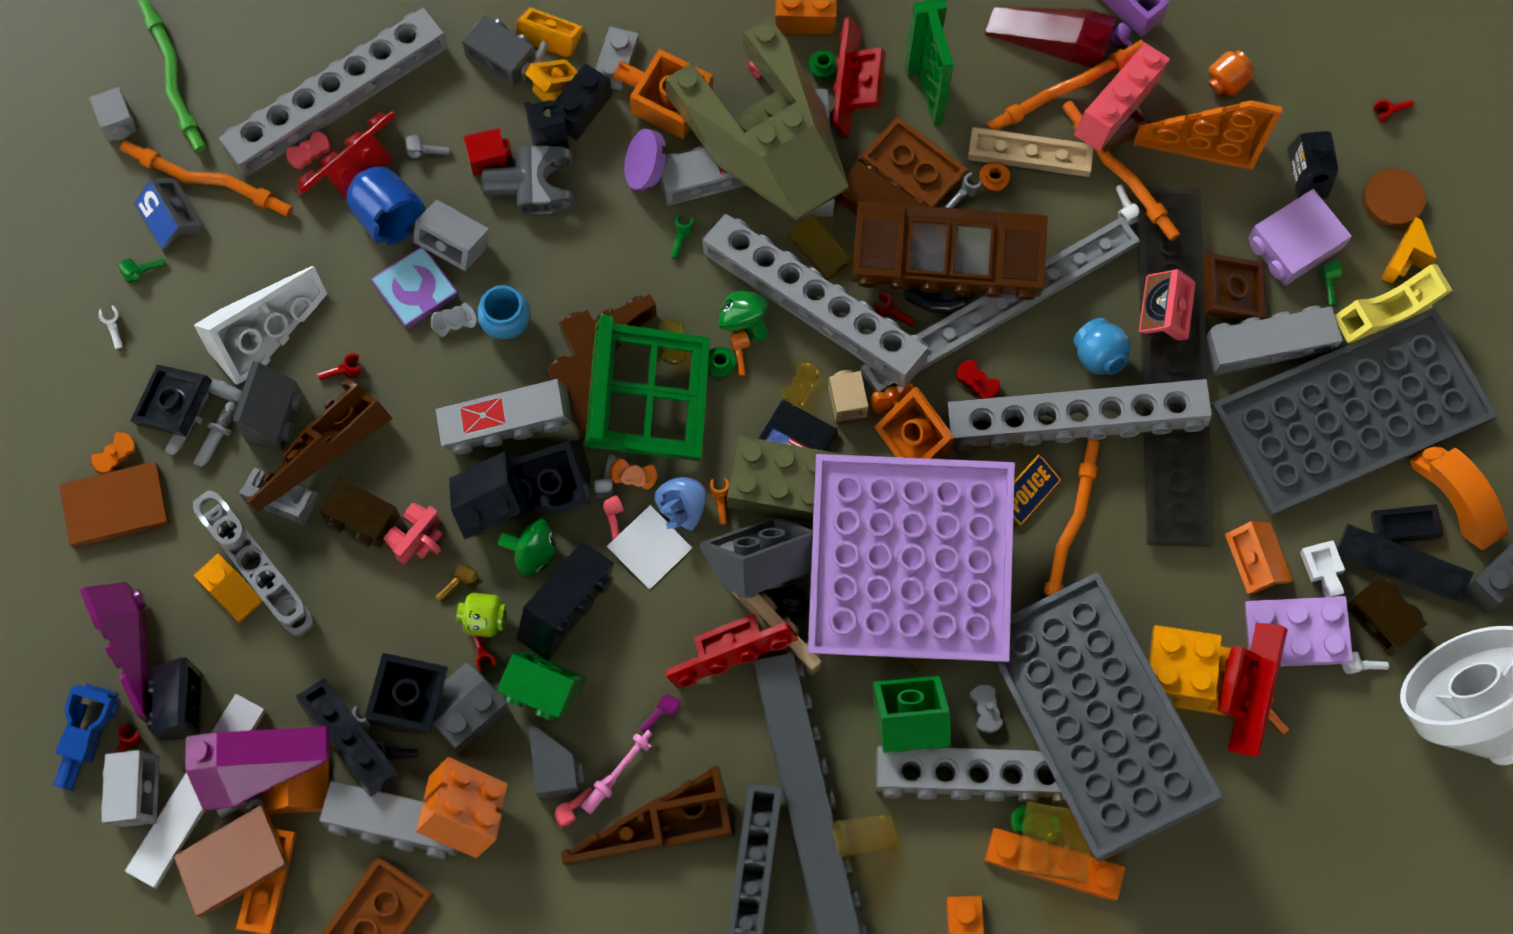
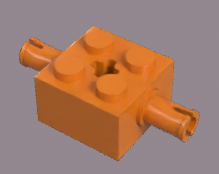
(650, 97)

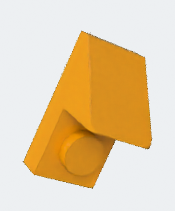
(550, 78)
(1413, 249)
(228, 588)

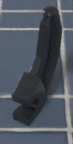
(934, 302)

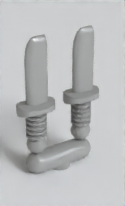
(218, 429)

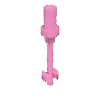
(603, 788)

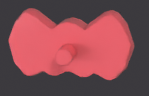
(308, 150)

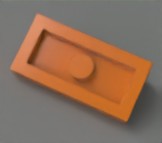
(1258, 556)

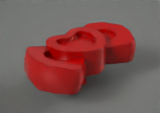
(977, 380)

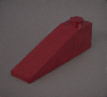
(1059, 32)

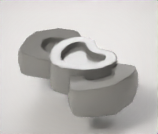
(453, 319)
(986, 709)

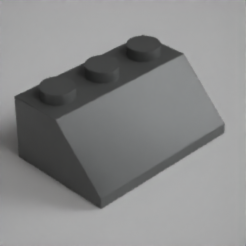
(760, 556)

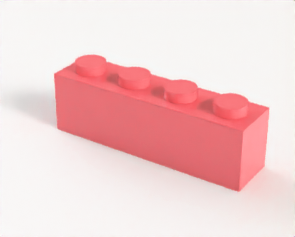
(1121, 97)

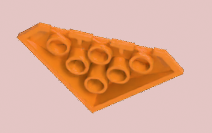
(1220, 135)

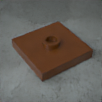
(1233, 287)

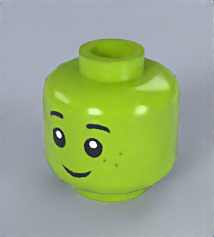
(482, 614)

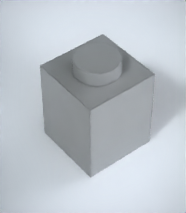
(113, 114)

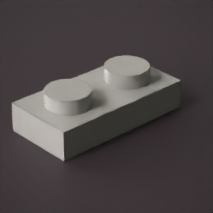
(617, 47)

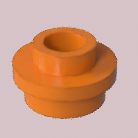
(994, 185)

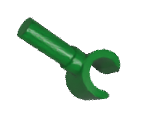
(681, 232)
(132, 272)
(1328, 273)

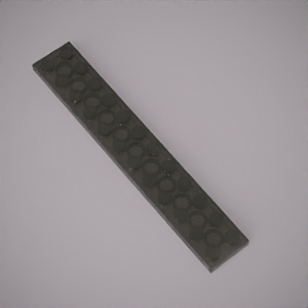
(1180, 461)

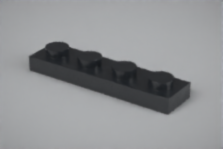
(1404, 562)
(348, 737)

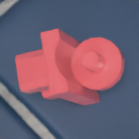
(420, 537)

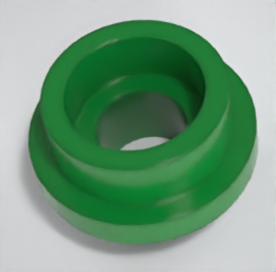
(822, 71)
(721, 370)

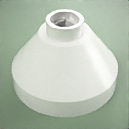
(1465, 694)

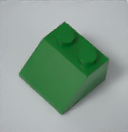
(540, 685)

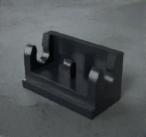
(543, 129)

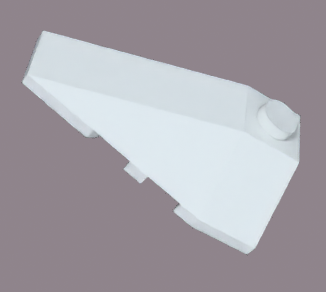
(260, 322)

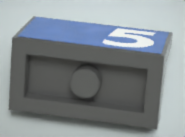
(167, 211)

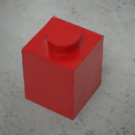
(487, 150)

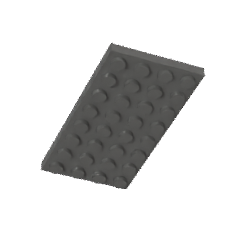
(1353, 412)
(1103, 719)

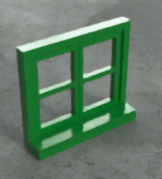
(603, 385)

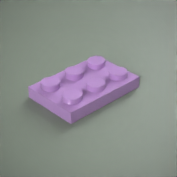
(1315, 626)

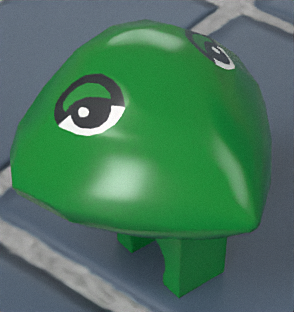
(746, 312)
(533, 549)

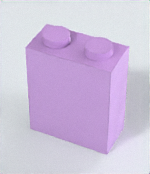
(1298, 237)

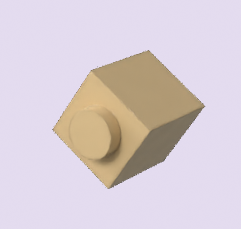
(847, 396)

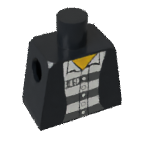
(1311, 158)

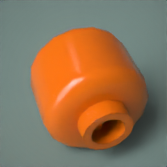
(1230, 73)

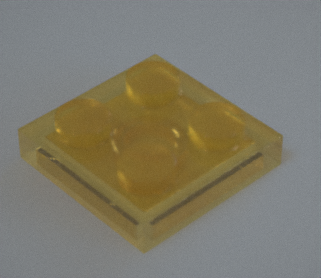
(1053, 844)

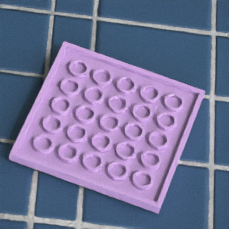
(911, 558)

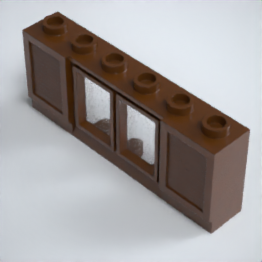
(950, 250)

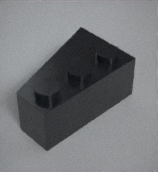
(564, 600)

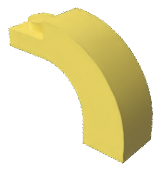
(1400, 304)

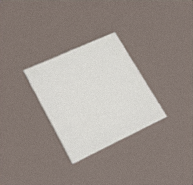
(649, 547)

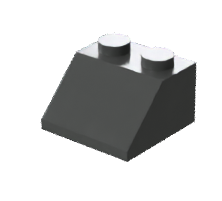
(268, 407)
(467, 708)

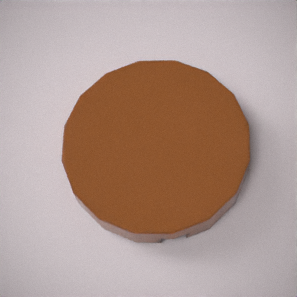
(1394, 198)

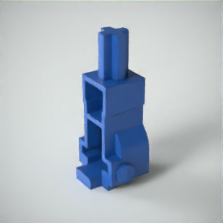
(79, 744)

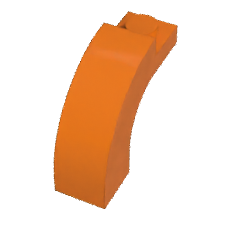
(1469, 492)

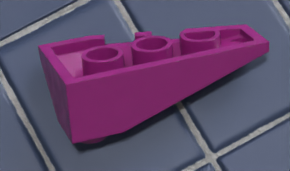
(120, 617)
(240, 764)

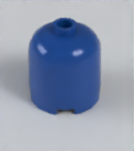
(384, 205)

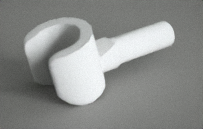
(1130, 210)
(112, 327)
(1358, 665)

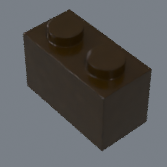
(358, 514)
(1386, 614)

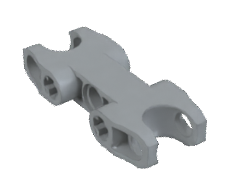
(265, 578)

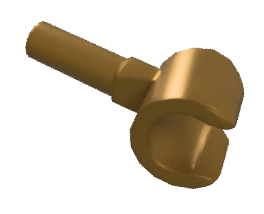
(463, 574)

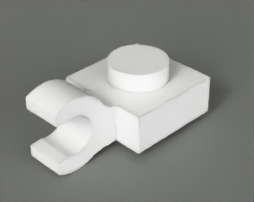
(1324, 564)

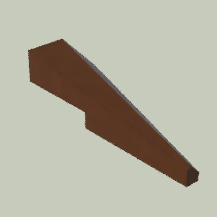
(339, 428)
(684, 816)

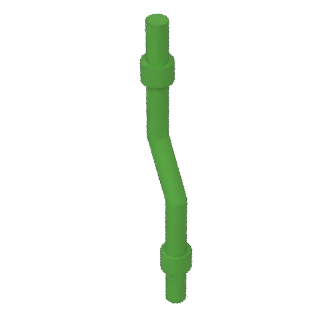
(187, 122)

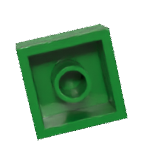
(911, 714)

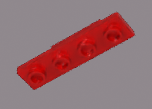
(858, 78)
(360, 153)
(728, 646)
(1251, 686)

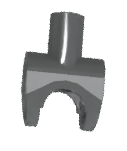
(529, 180)

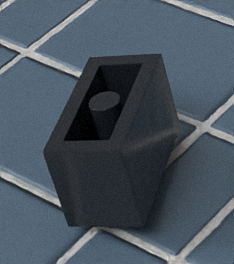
(582, 99)

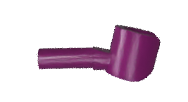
(668, 705)

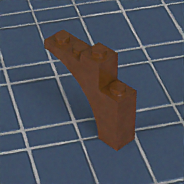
(579, 334)

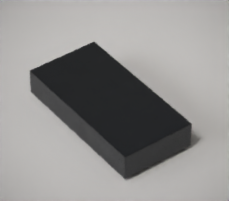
(1408, 523)

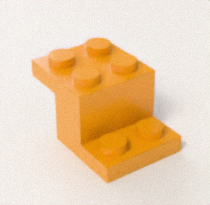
(1189, 667)

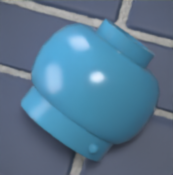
(503, 312)
(1102, 347)

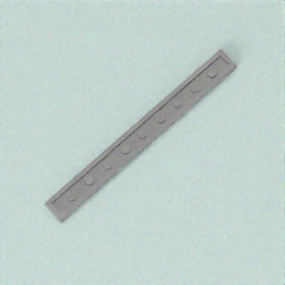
(990, 313)

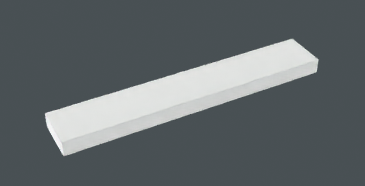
(183, 807)

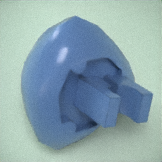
(681, 501)

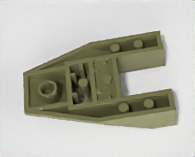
(777, 144)

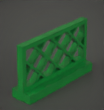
(930, 55)

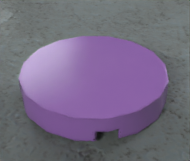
(645, 160)

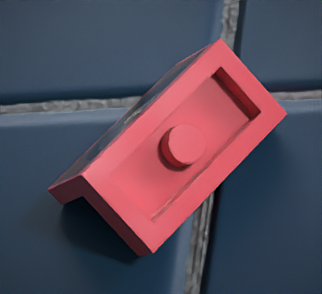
(1168, 304)

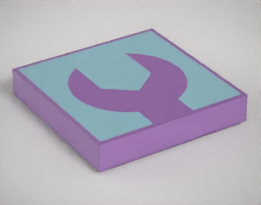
(414, 287)

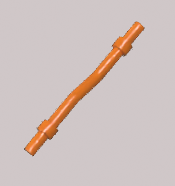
(1016, 113)
(260, 197)
(1155, 211)
(1087, 473)

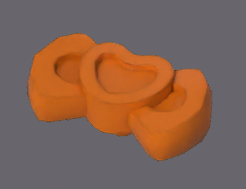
(889, 398)
(114, 453)
(633, 474)

